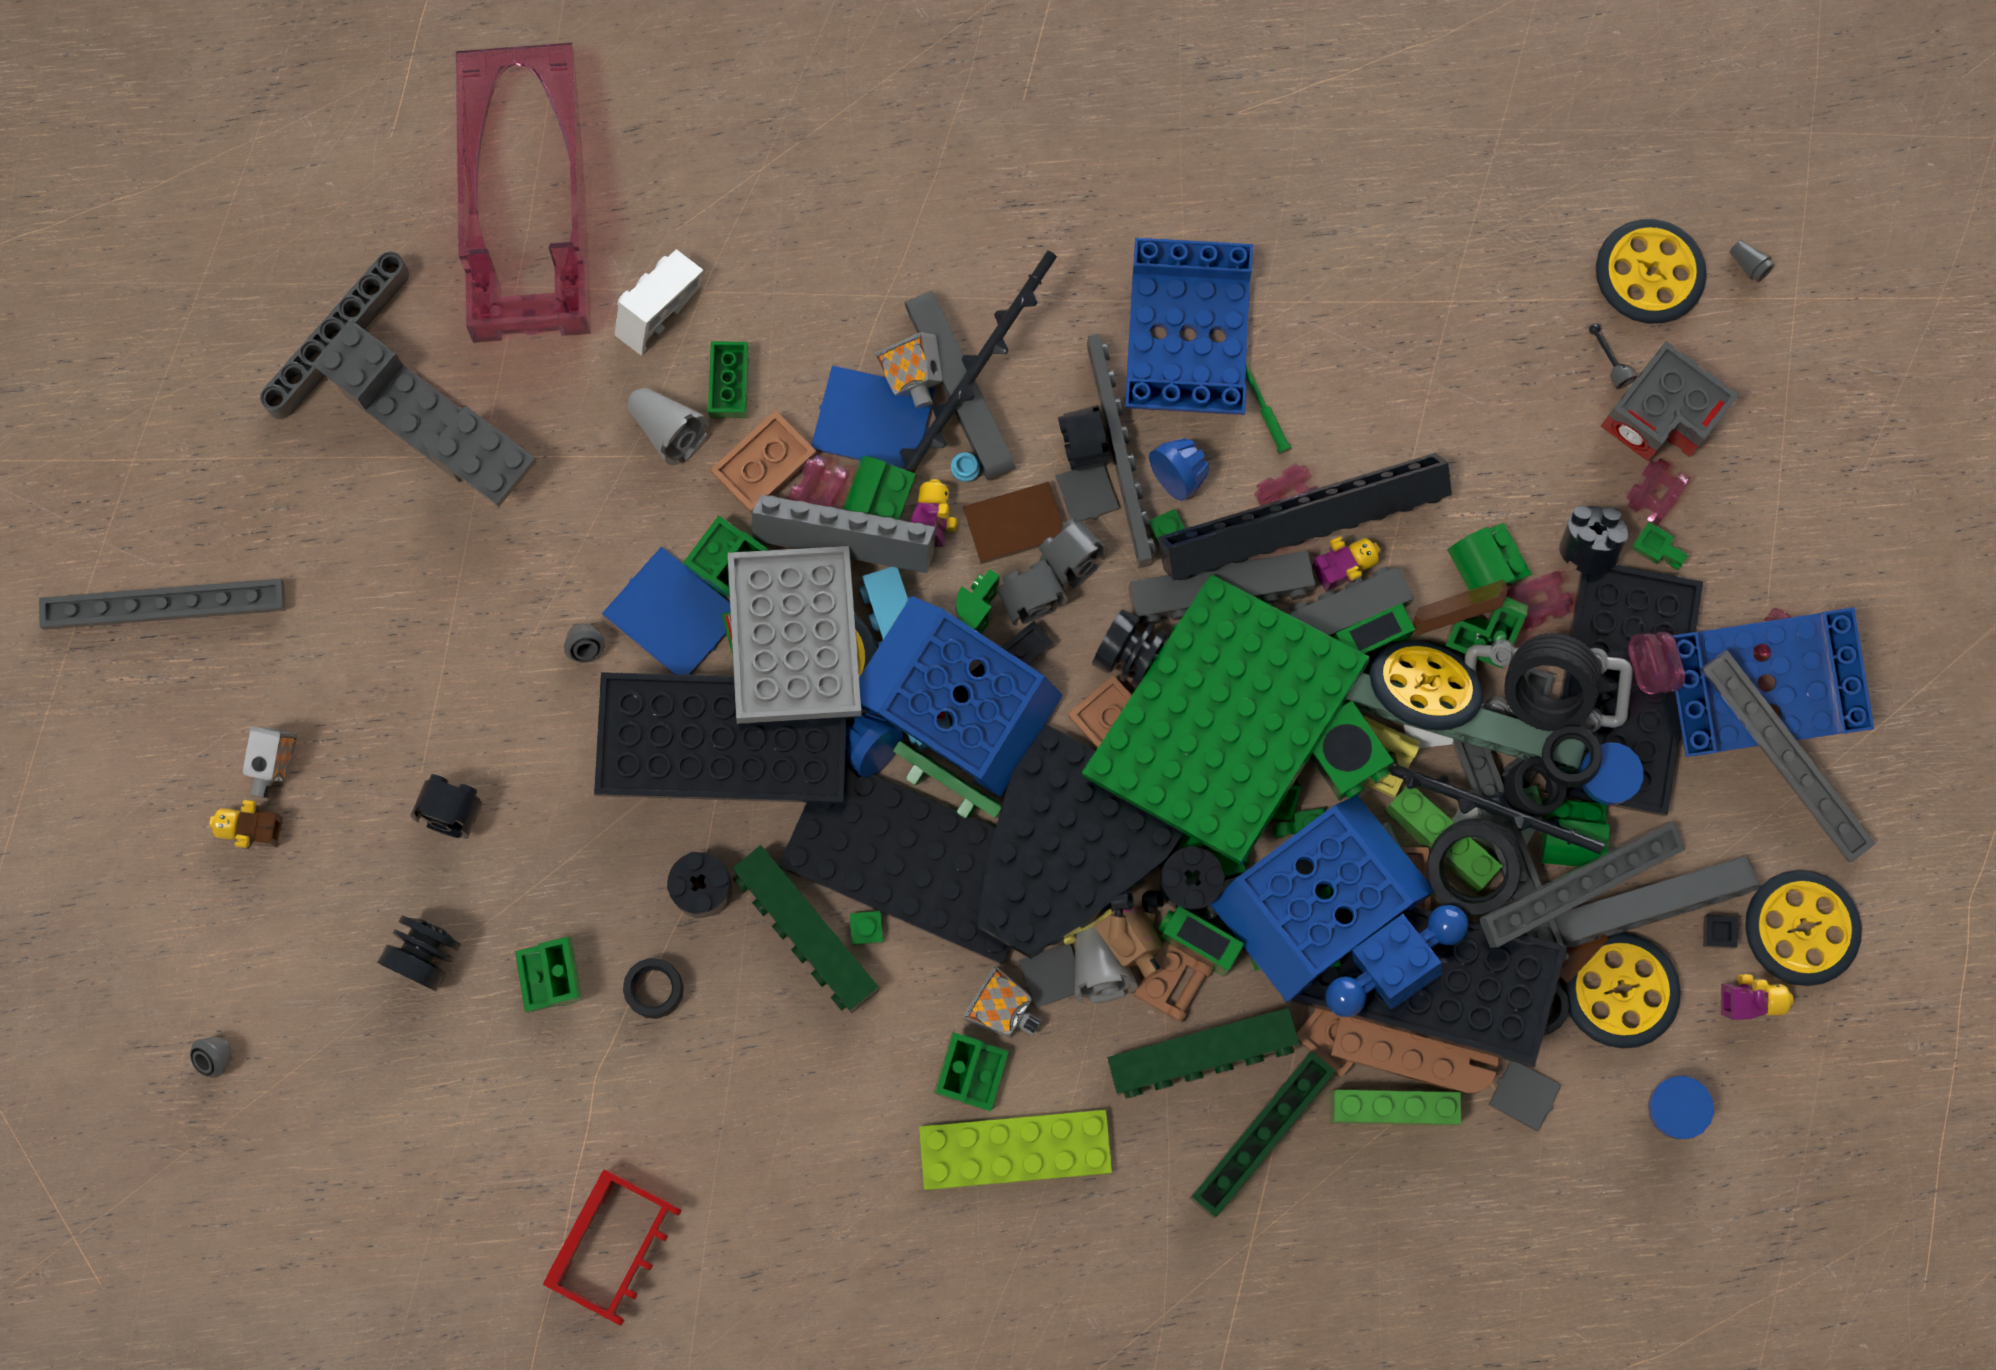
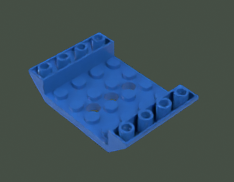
(1197, 289)
(1814, 671)
(915, 680)
(1289, 926)

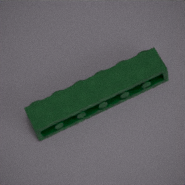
(806, 929)
(1203, 1051)
(1262, 1134)

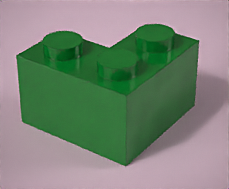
(1501, 624)

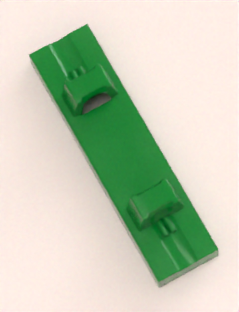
(923, 764)

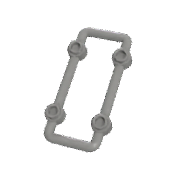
(1502, 653)

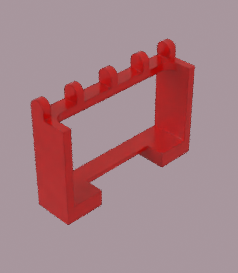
(564, 1259)

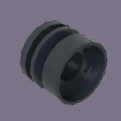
(1128, 648)
(419, 952)

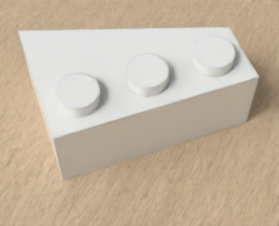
(655, 298)

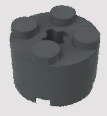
(1073, 553)
(1031, 593)

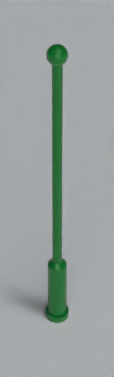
(1269, 417)

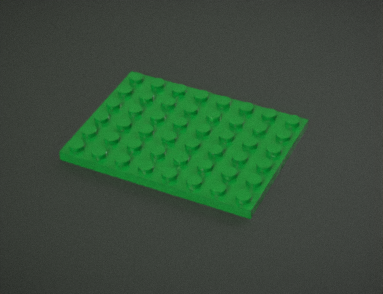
(1226, 718)

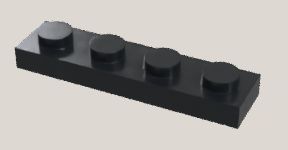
(1026, 646)

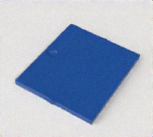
(867, 418)
(670, 613)

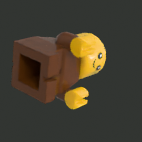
(247, 826)

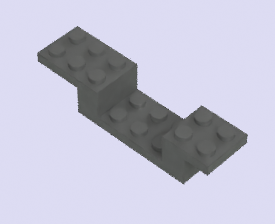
(422, 416)

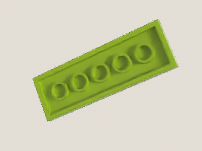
(1015, 1150)

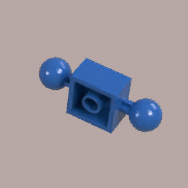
(1397, 961)

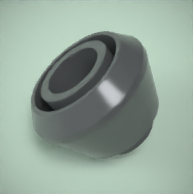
(583, 643)
(210, 1056)

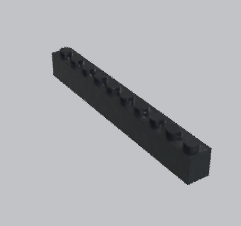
(1305, 516)

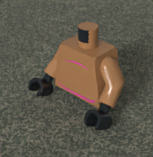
(1131, 931)

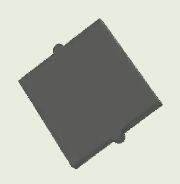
(1087, 493)
(1050, 975)
(1524, 1095)

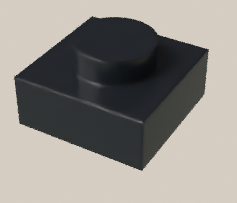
(1720, 931)

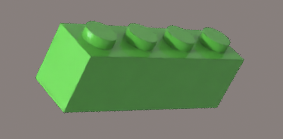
(1426, 822)
(1395, 1107)

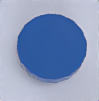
(1179, 467)
(871, 744)
(1617, 777)
(1680, 1107)

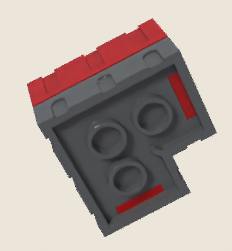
(1670, 403)

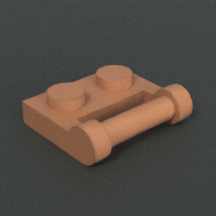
(1158, 987)

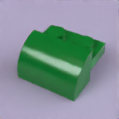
(879, 489)
(710, 554)
(1489, 558)
(974, 607)
(1585, 819)
(548, 975)
(971, 1072)

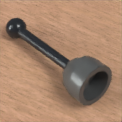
(1621, 374)

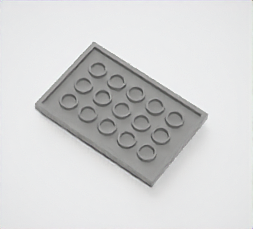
(793, 634)

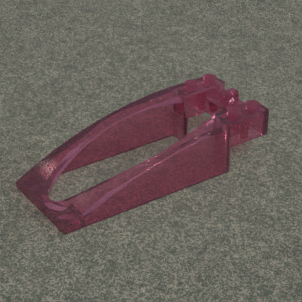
(486, 310)

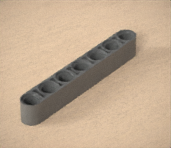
(355, 299)
(974, 414)
(1657, 902)

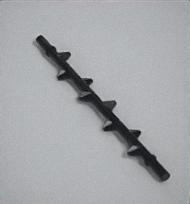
(974, 364)
(1496, 805)

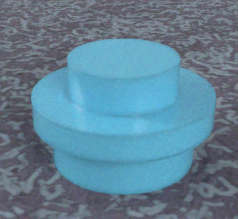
(965, 467)

